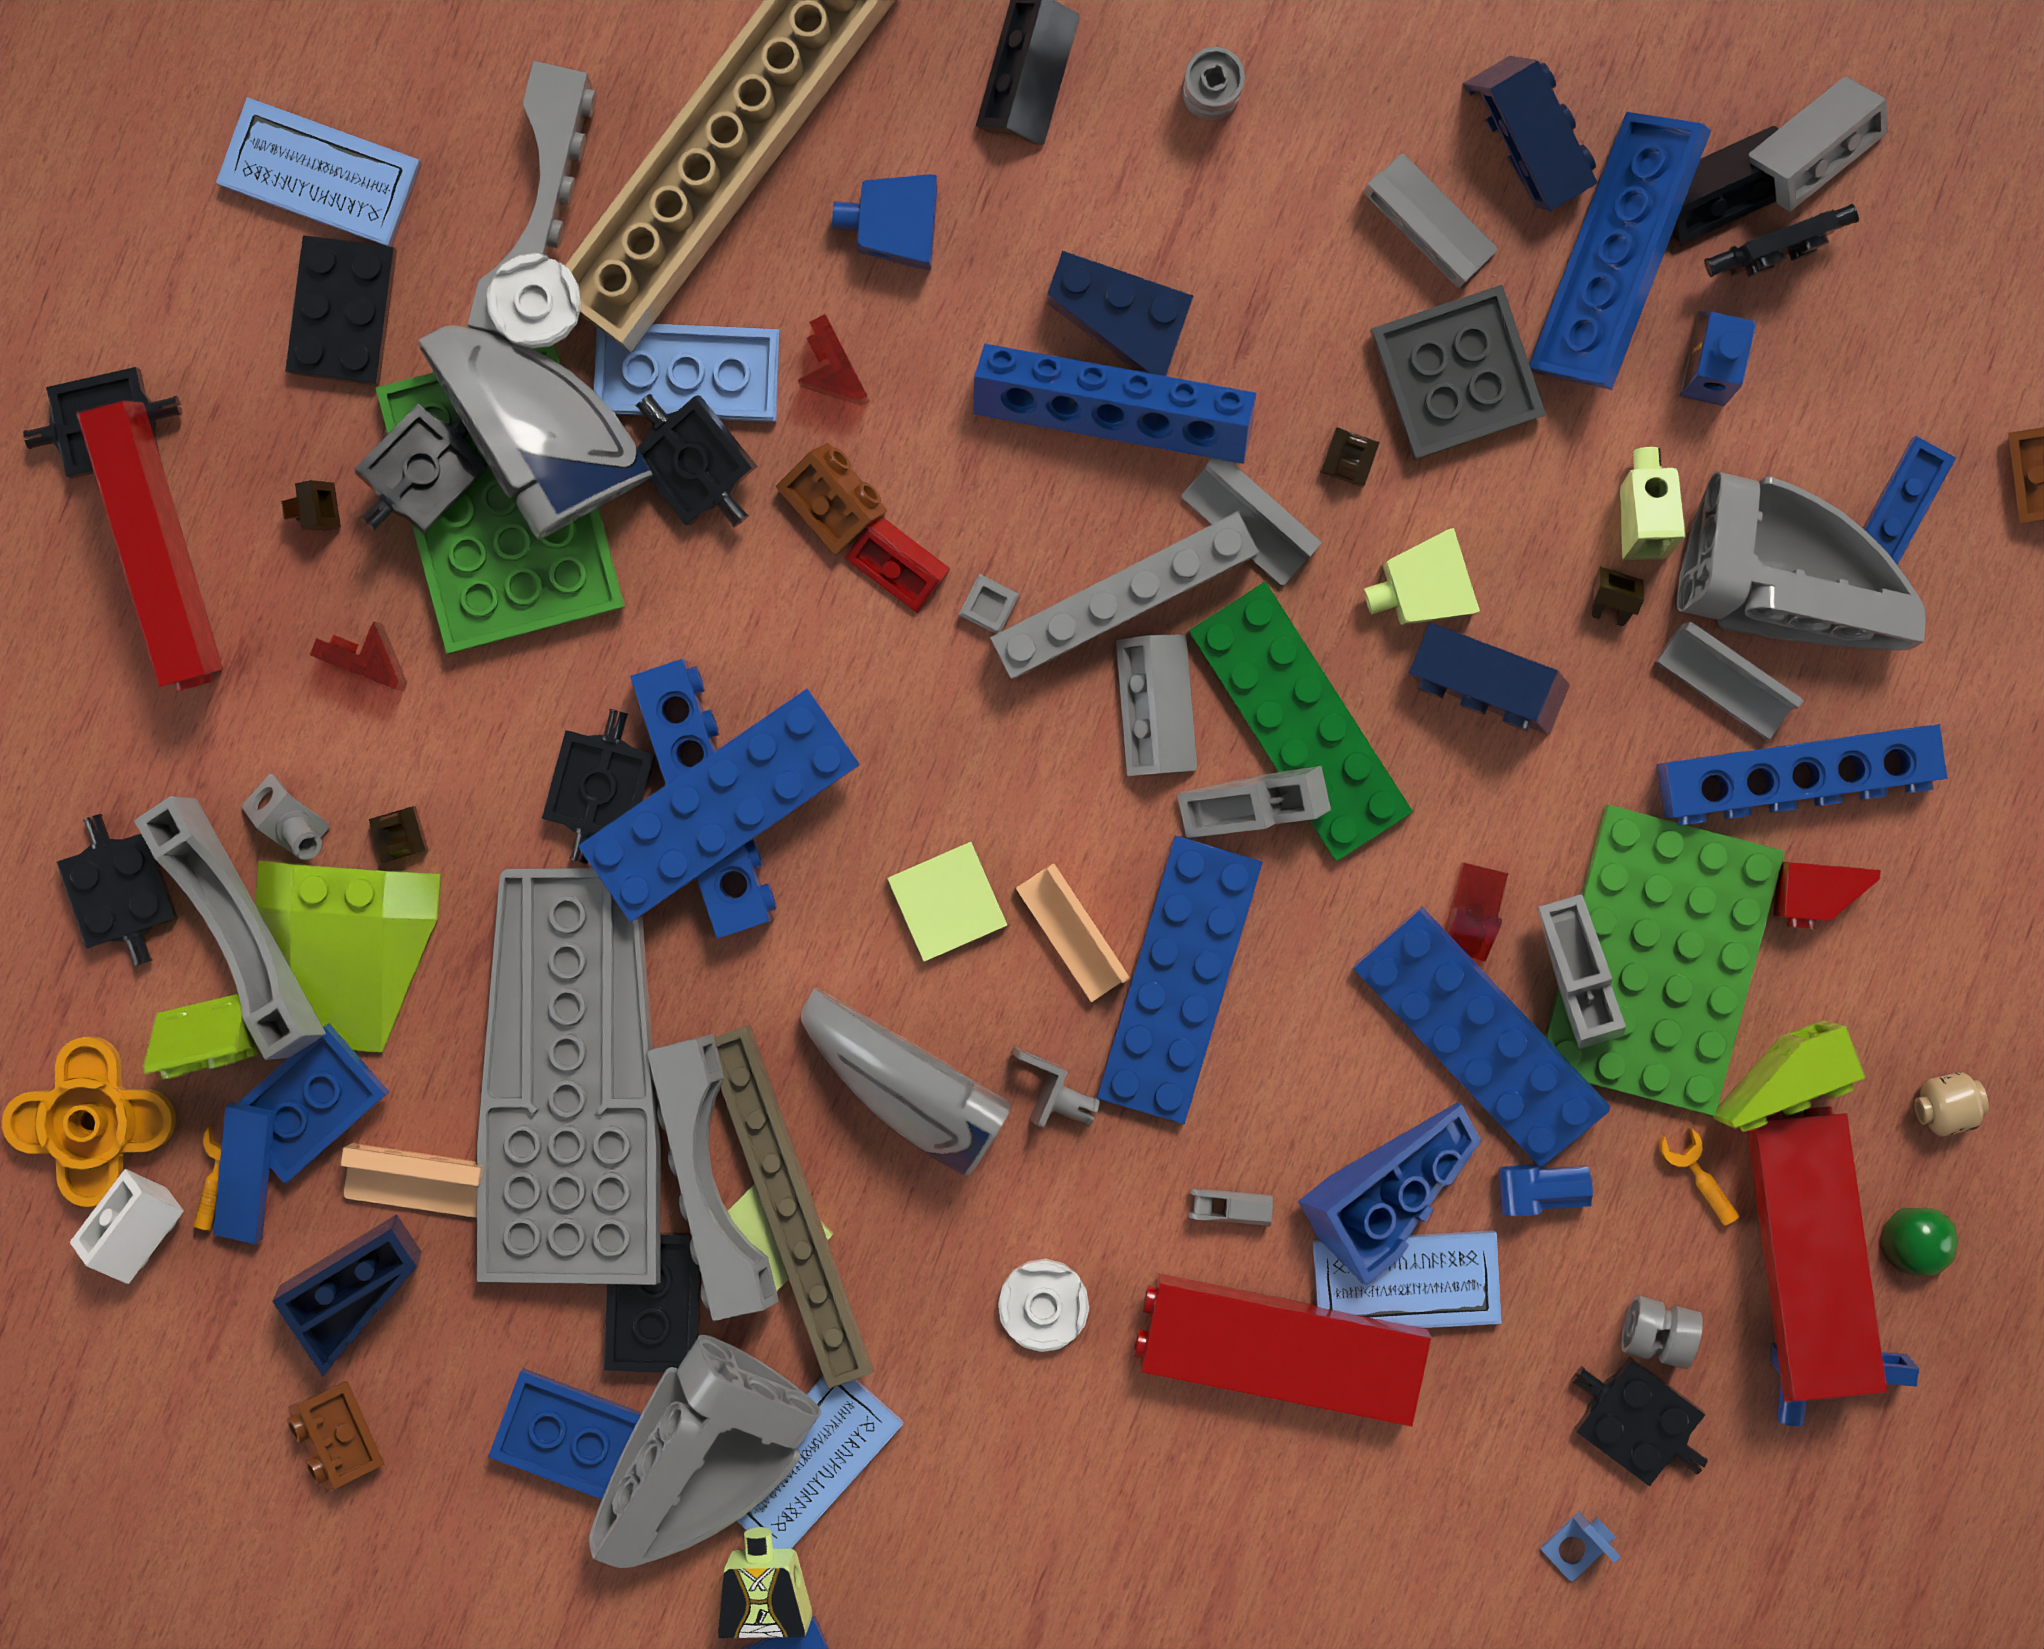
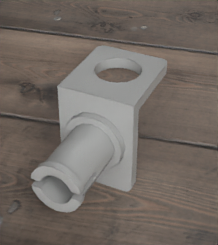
(286, 819)
(1055, 1095)

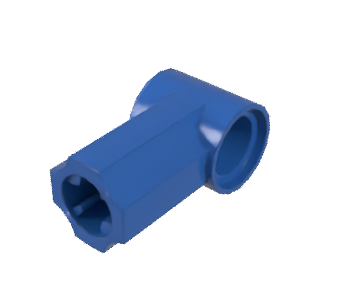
(1530, 1189)

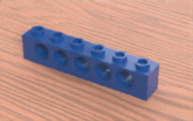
(1114, 403)
(654, 691)
(1917, 747)

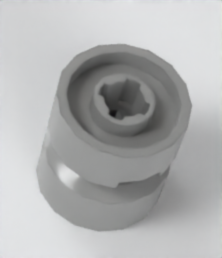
(1213, 83)
(1677, 1336)

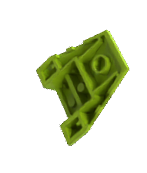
(350, 940)

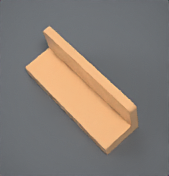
(1072, 932)
(411, 1179)

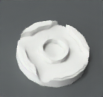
(534, 301)
(1043, 1305)

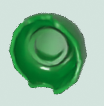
(1919, 1241)

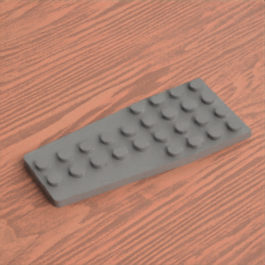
(567, 1090)

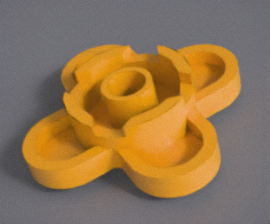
(54, 1120)

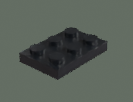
(341, 310)
(657, 1323)

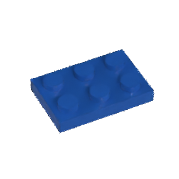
(315, 1101)
(563, 1433)

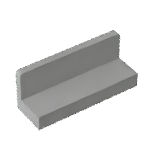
(1821, 140)
(1430, 220)
(1276, 534)
(1727, 680)
(1156, 704)

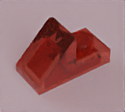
(838, 377)
(376, 660)
(1476, 908)

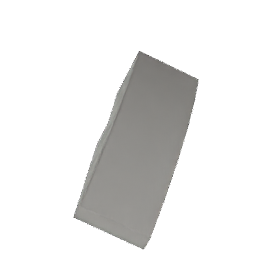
(1254, 802)
(1581, 971)

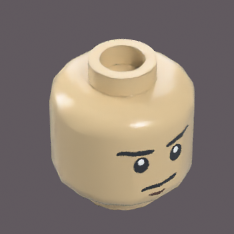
(1951, 1104)

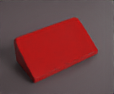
(897, 563)

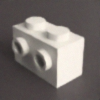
(126, 1226)

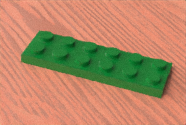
(1299, 716)

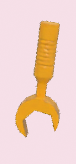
(1704, 1180)
(207, 1204)

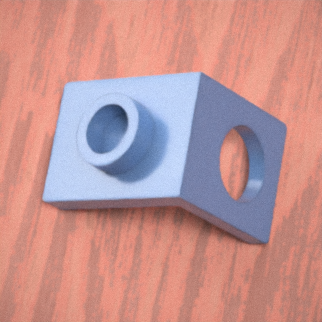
(1595, 1538)

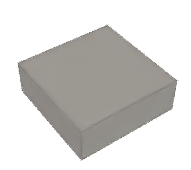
(989, 604)

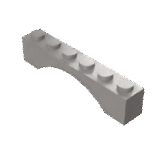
(556, 108)
(1125, 595)
(267, 988)
(732, 1268)

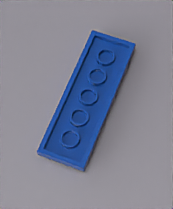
(1619, 249)
(719, 805)
(1179, 979)
(1481, 1037)

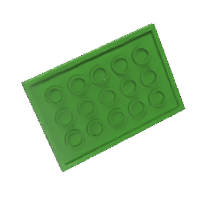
(485, 562)
(1681, 940)

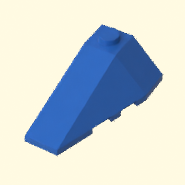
(1380, 1198)

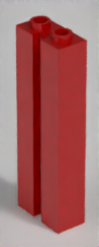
(151, 544)
(1816, 1256)
(1282, 1349)

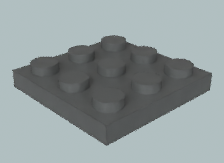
(1457, 372)

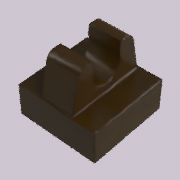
(1349, 457)
(314, 506)
(1618, 592)
(398, 834)

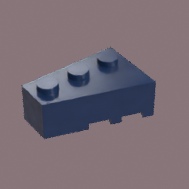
(1535, 130)
(1121, 311)
(1489, 679)
(343, 1291)

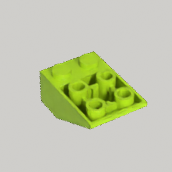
(199, 1038)
(1791, 1073)

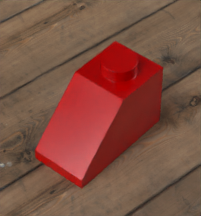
(1818, 891)

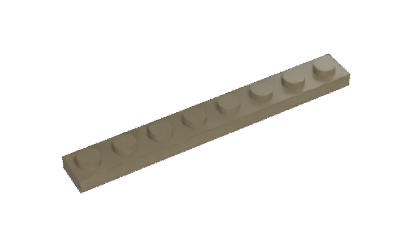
(791, 1210)

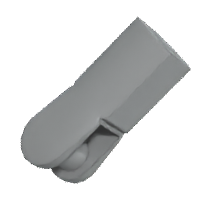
(1239, 1207)

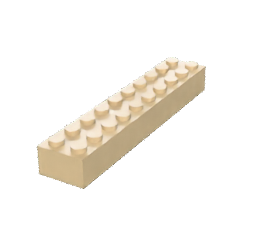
(714, 158)

